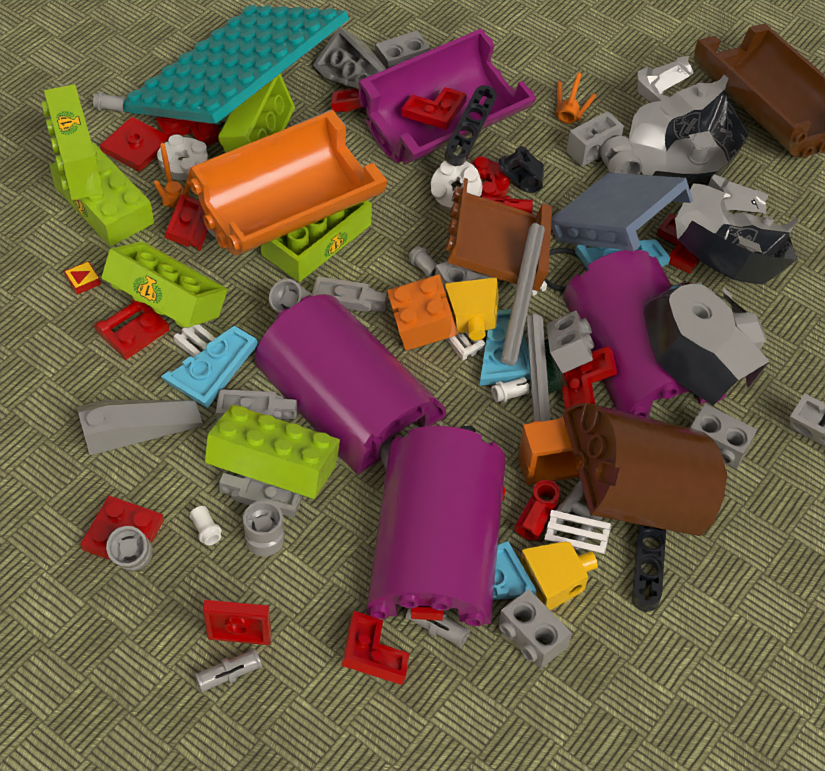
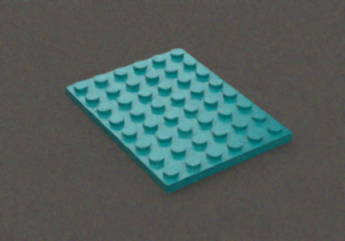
(233, 63)

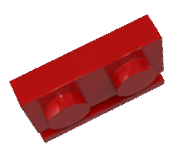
(187, 223)

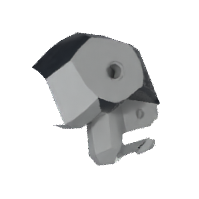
(688, 133)
(734, 244)
(703, 340)

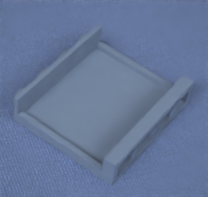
(617, 208)

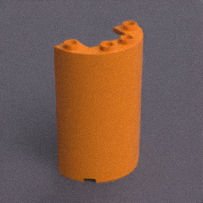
(282, 183)

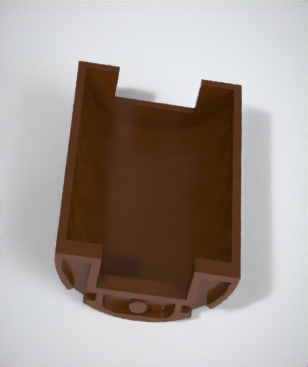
(772, 86)

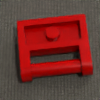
(136, 333)

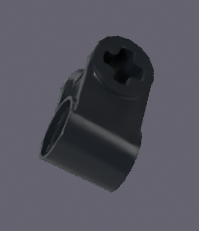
(523, 169)

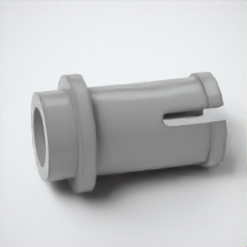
(108, 102)
(419, 257)

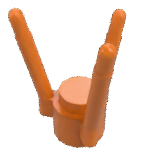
(568, 110)
(173, 189)

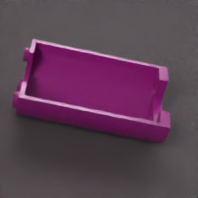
(455, 65)
(613, 303)
(343, 378)
(438, 525)

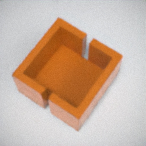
(422, 312)
(547, 452)

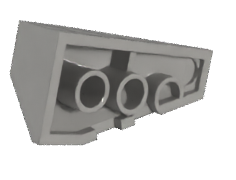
(347, 59)
(128, 422)

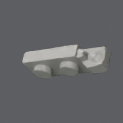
(351, 294)
(258, 401)
(250, 491)

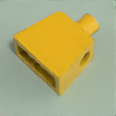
(474, 306)
(557, 571)

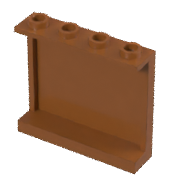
(494, 236)

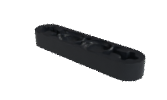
(471, 125)
(648, 556)

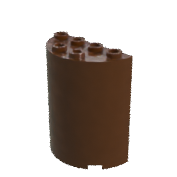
(646, 469)

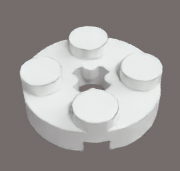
(182, 147)
(446, 175)

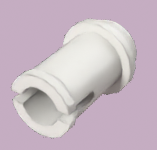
(509, 390)
(208, 531)

